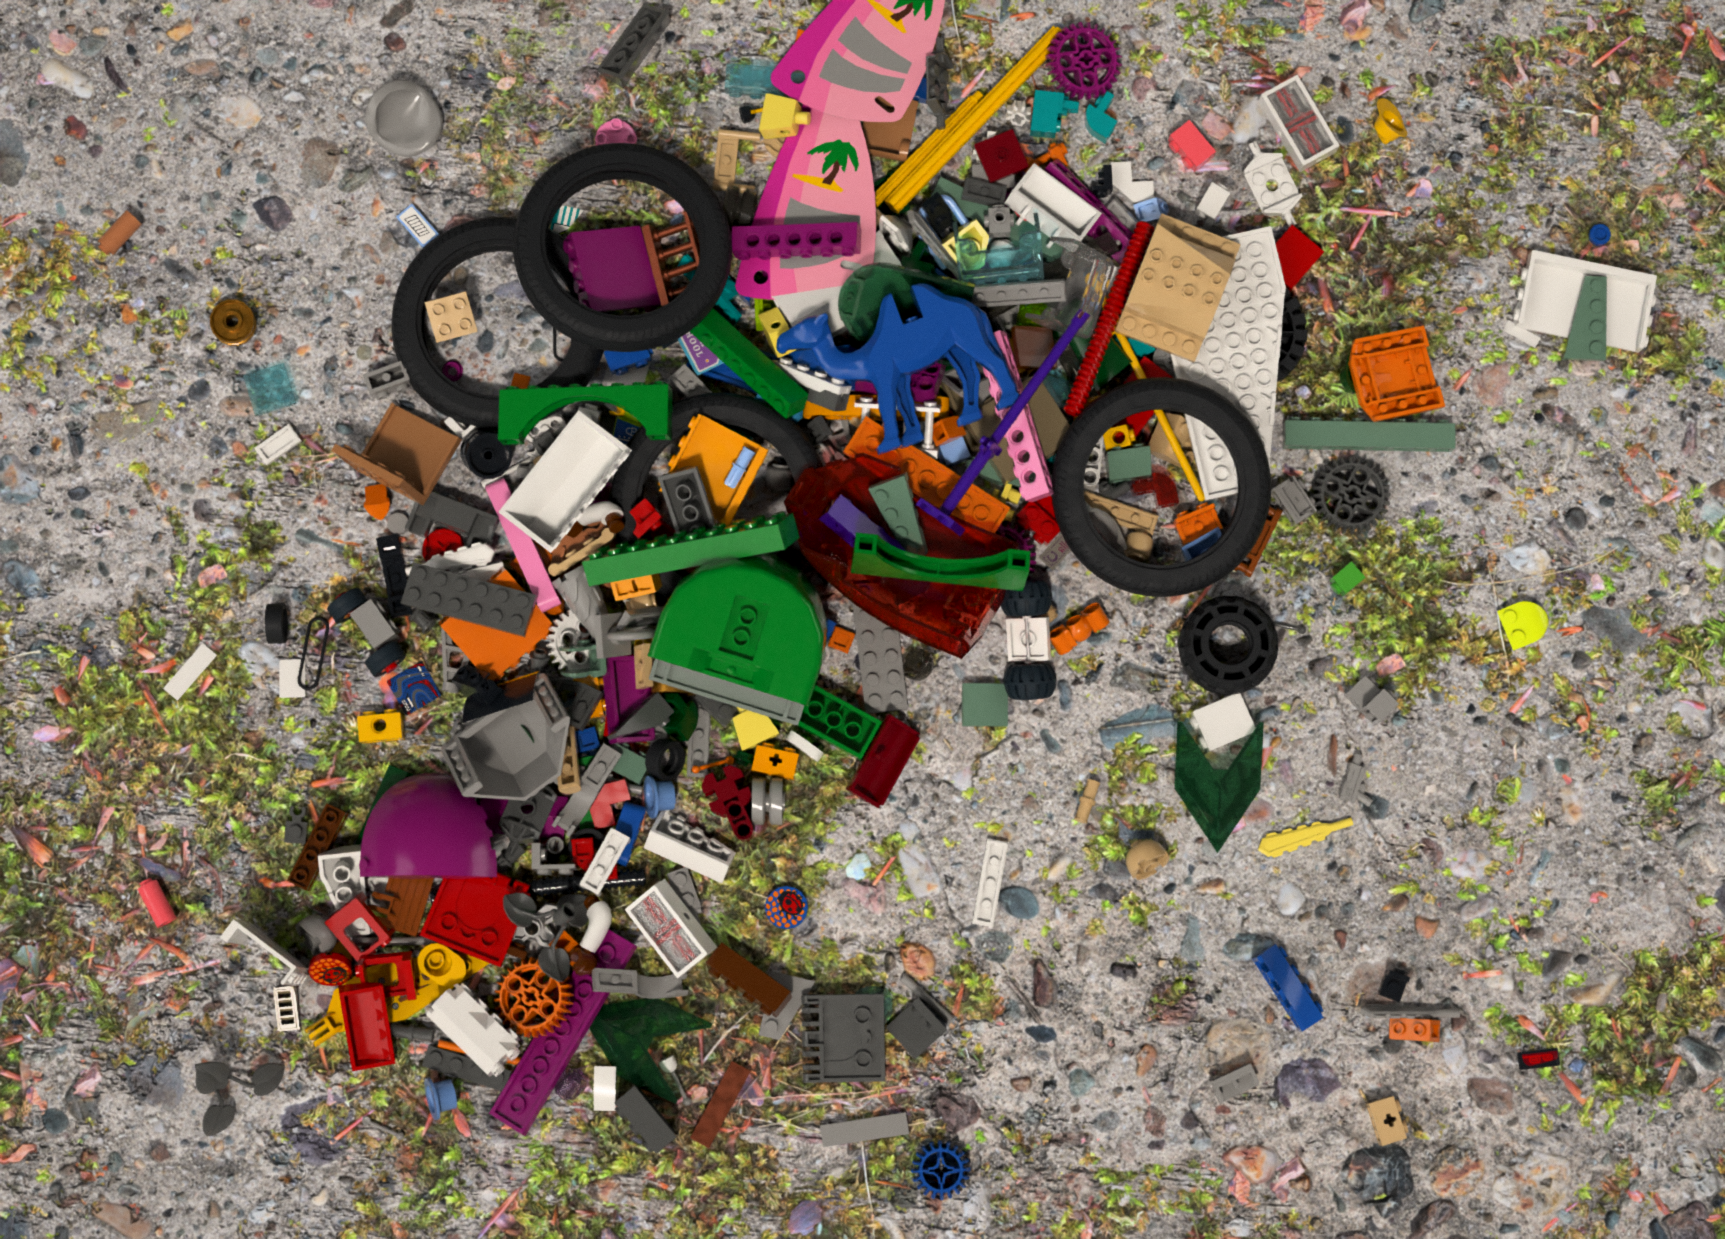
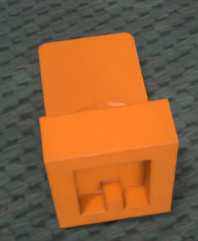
(1414, 1029)

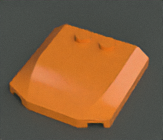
(1394, 374)

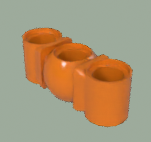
(1078, 628)

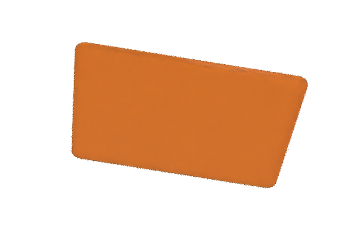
(520, 381)

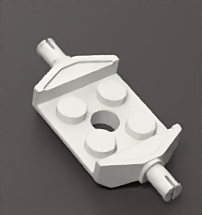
(1267, 168)

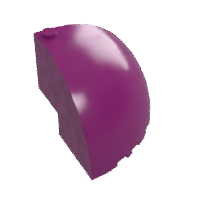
(427, 831)

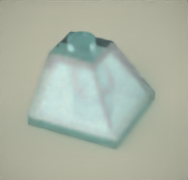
(1058, 389)

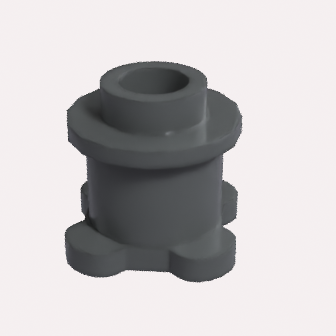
(539, 661)

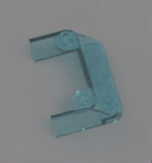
(1003, 264)

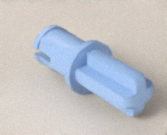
(739, 467)

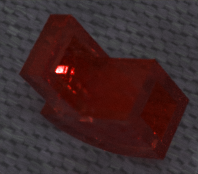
(1162, 488)

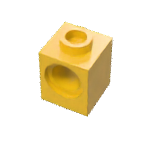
(1110, 434)

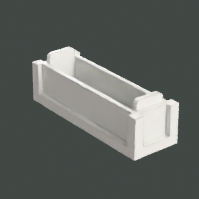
(604, 861)

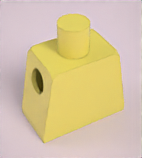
(781, 117)
(767, 319)
(753, 729)

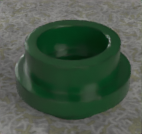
(743, 758)

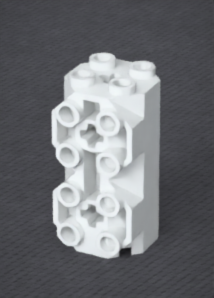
(475, 1030)

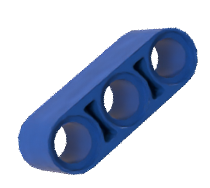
(629, 825)

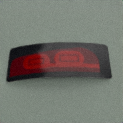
(1538, 1059)

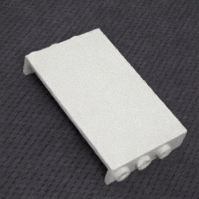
(1552, 294)

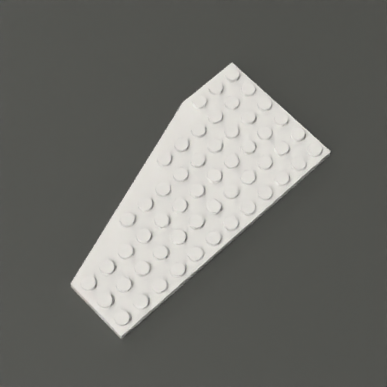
(1239, 356)

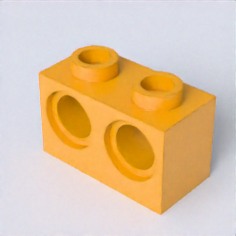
(636, 586)

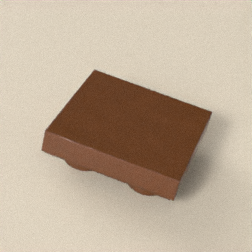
(1031, 346)

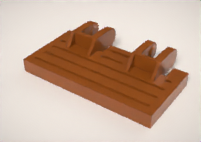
(406, 905)

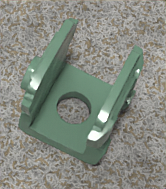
(597, 666)

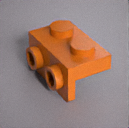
(1197, 523)

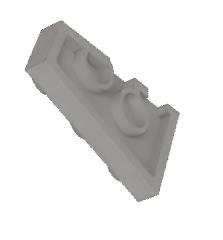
(775, 1027)

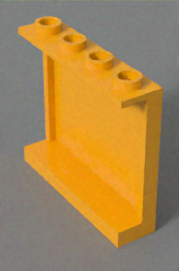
(713, 451)

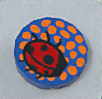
(786, 907)

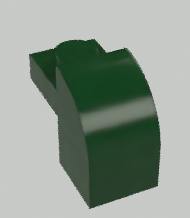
(918, 259)
(683, 720)

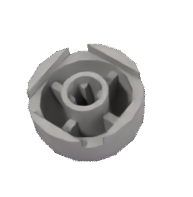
(317, 934)

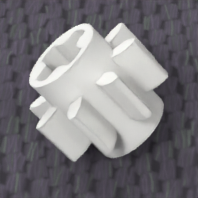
(1018, 113)

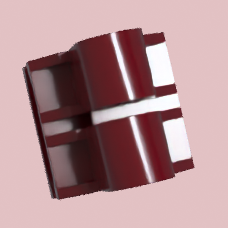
(730, 797)

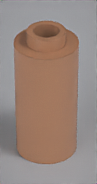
(118, 233)

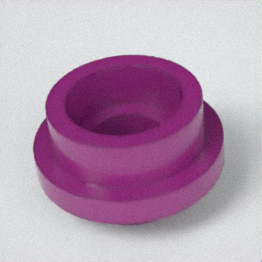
(455, 364)

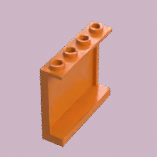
(494, 649)

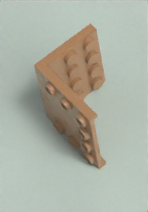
(403, 454)

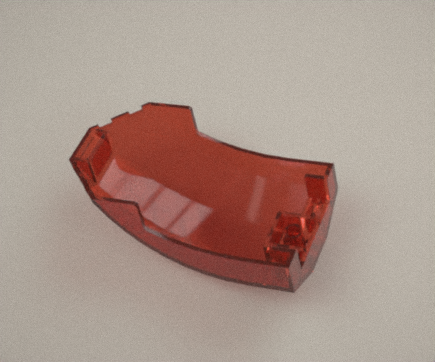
(930, 612)

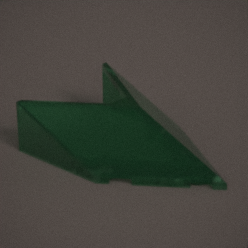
(1217, 795)
(627, 1031)

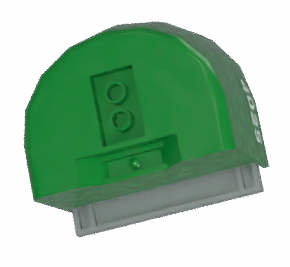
(743, 636)

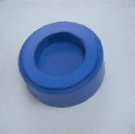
(1599, 235)

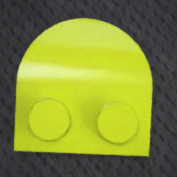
(1524, 623)

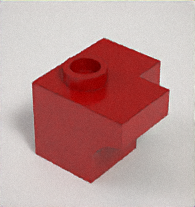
(646, 518)

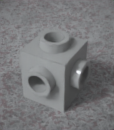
(1000, 228)

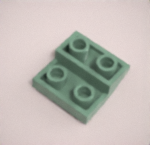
(984, 705)

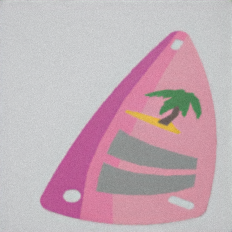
(860, 54)
(815, 179)

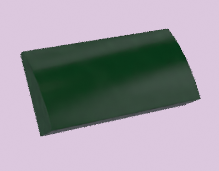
(1113, 362)

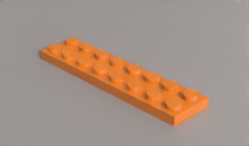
(930, 478)

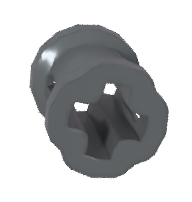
(423, 620)

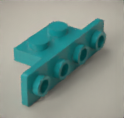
(723, 305)

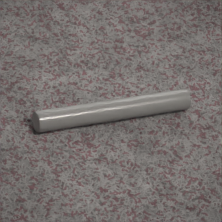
(933, 1004)

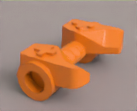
(1055, 151)

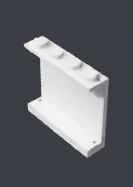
(240, 931)

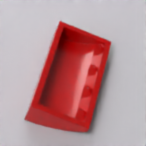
(366, 1025)

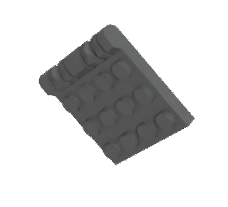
(847, 1038)

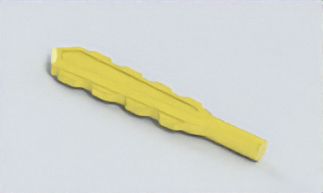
(1289, 839)

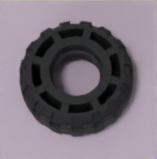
(1201, 664)

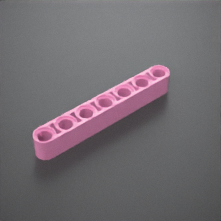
(524, 550)

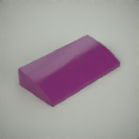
(623, 697)

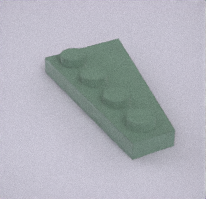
(1588, 327)
(899, 512)

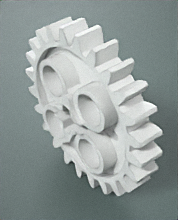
(569, 626)

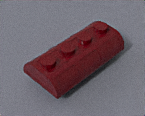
(883, 761)

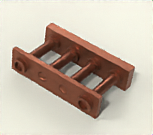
(658, 256)

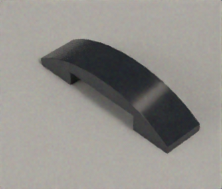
(394, 574)

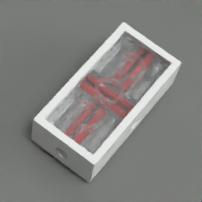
(1298, 123)
(670, 928)

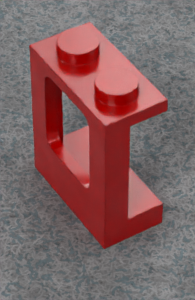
(347, 914)
(405, 970)

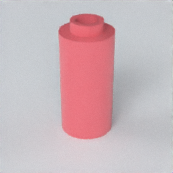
(156, 902)

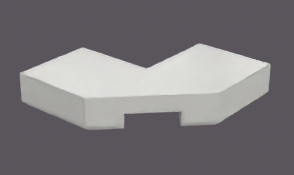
(1122, 181)

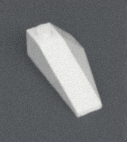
(897, 234)
(342, 880)

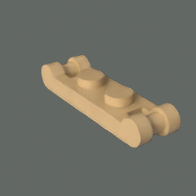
(575, 556)

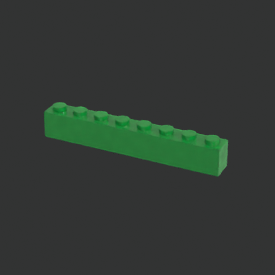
(750, 364)

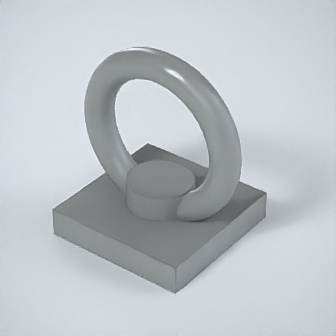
(612, 641)

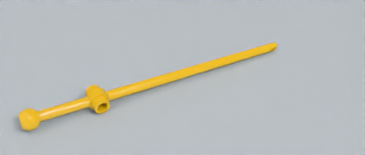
(1162, 418)

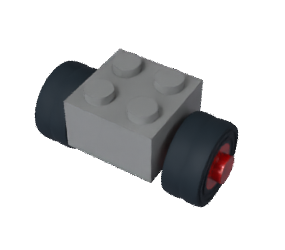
(374, 625)

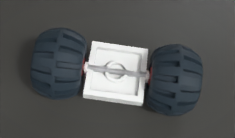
(1029, 642)

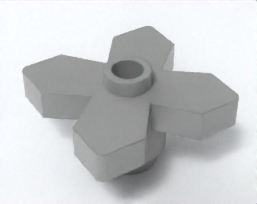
(540, 929)

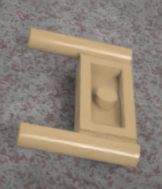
(727, 158)

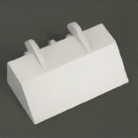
(1058, 208)

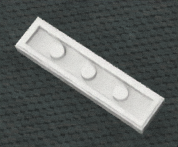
(990, 883)

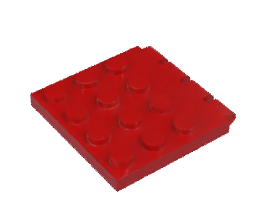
(472, 917)

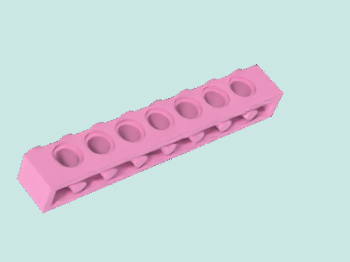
(1024, 423)

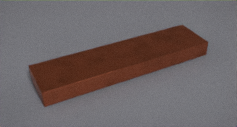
(720, 1104)

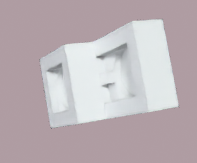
(604, 1088)

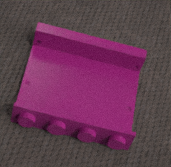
(612, 269)

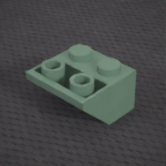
(1128, 464)

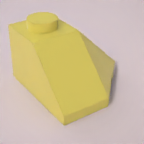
(970, 230)

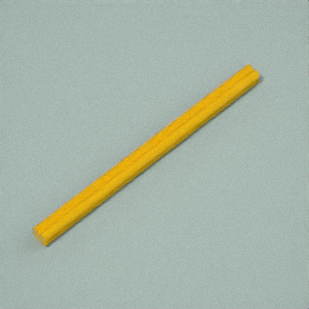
(971, 123)

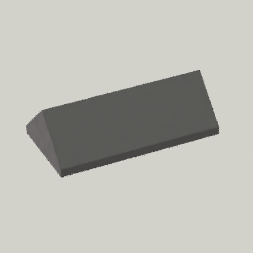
(634, 44)
(687, 499)

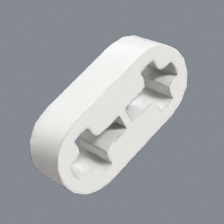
(804, 746)

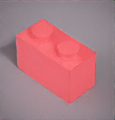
(1191, 146)

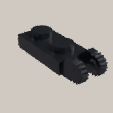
(938, 215)

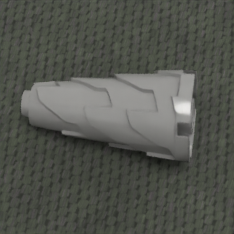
(581, 598)

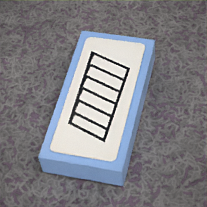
(417, 225)

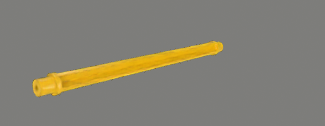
(926, 148)

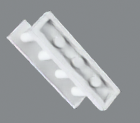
(928, 407)

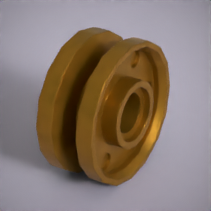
(223, 313)

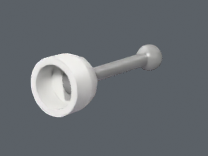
(669, 1065)

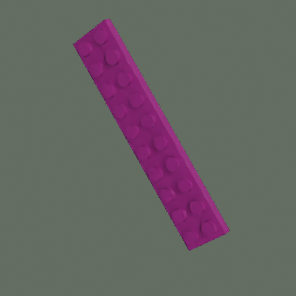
(550, 1054)

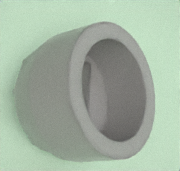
(551, 843)

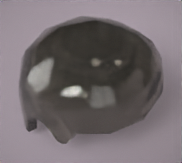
(919, 665)

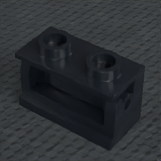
(475, 684)

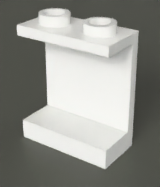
(1222, 722)

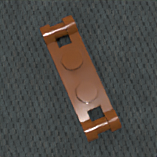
(1261, 543)

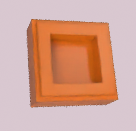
(841, 640)

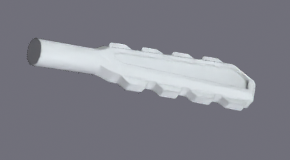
(464, 557)

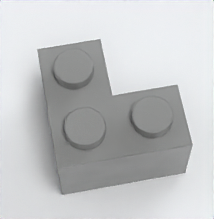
(1370, 700)

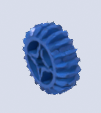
(941, 1184)

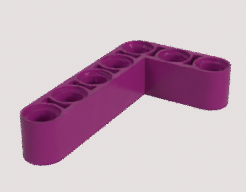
(918, 384)

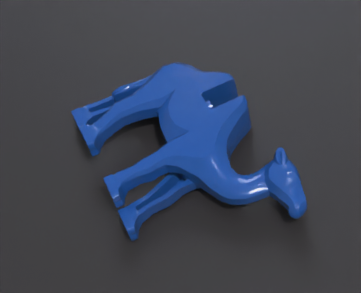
(945, 329)

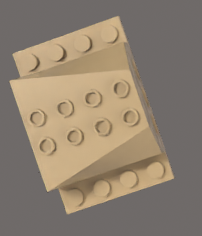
(1178, 288)

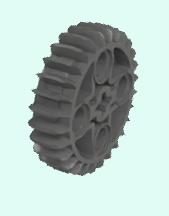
(1360, 495)

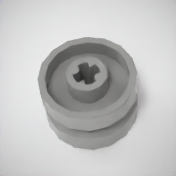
(767, 801)

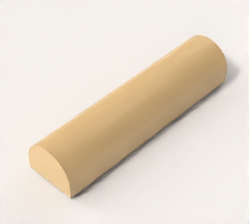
(569, 780)

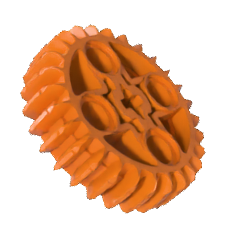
(524, 997)

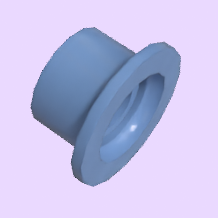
(658, 796)
(440, 1096)

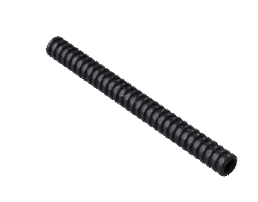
(571, 884)

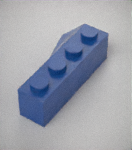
(1287, 987)

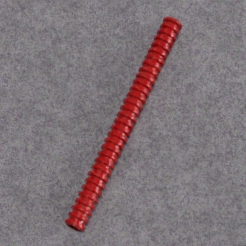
(1109, 318)

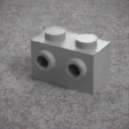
(387, 380)

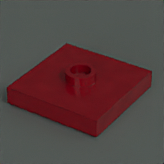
(1001, 156)

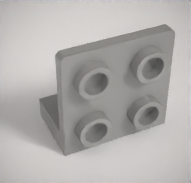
(540, 855)

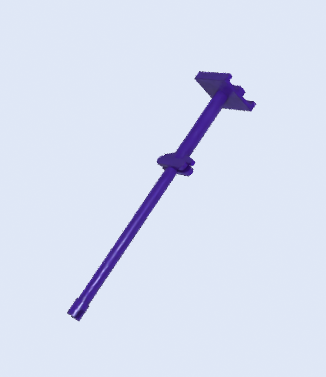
(989, 446)

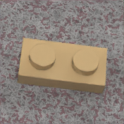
(643, 666)

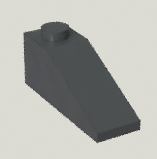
(649, 714)

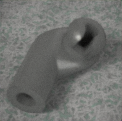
(1113, 491)

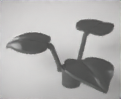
(571, 909)
(215, 1076)

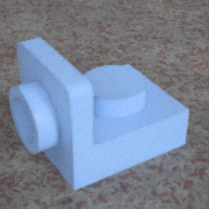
(1150, 209)

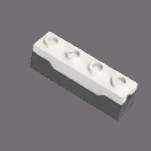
(821, 389)

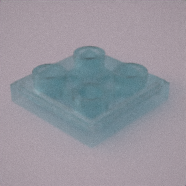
(269, 389)

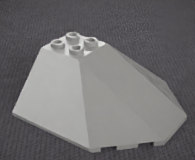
(497, 756)

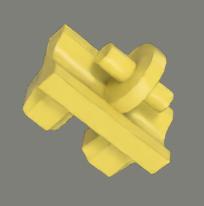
(1010, 495)

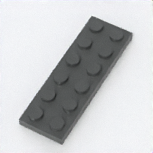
(469, 599)

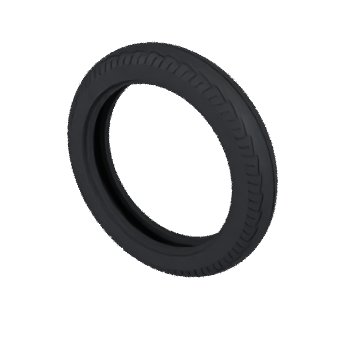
(633, 163)
(409, 316)
(724, 409)
(1252, 477)

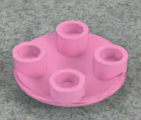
(615, 132)

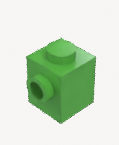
(1346, 579)

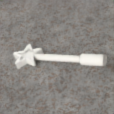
(532, 455)

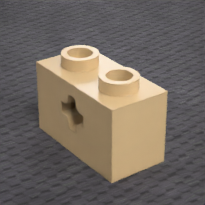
(1377, 1112)

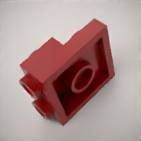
(1040, 520)

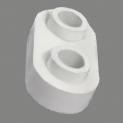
(545, 426)

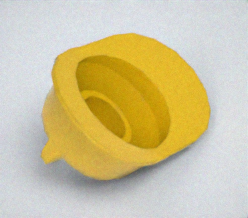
(1389, 122)
(441, 965)

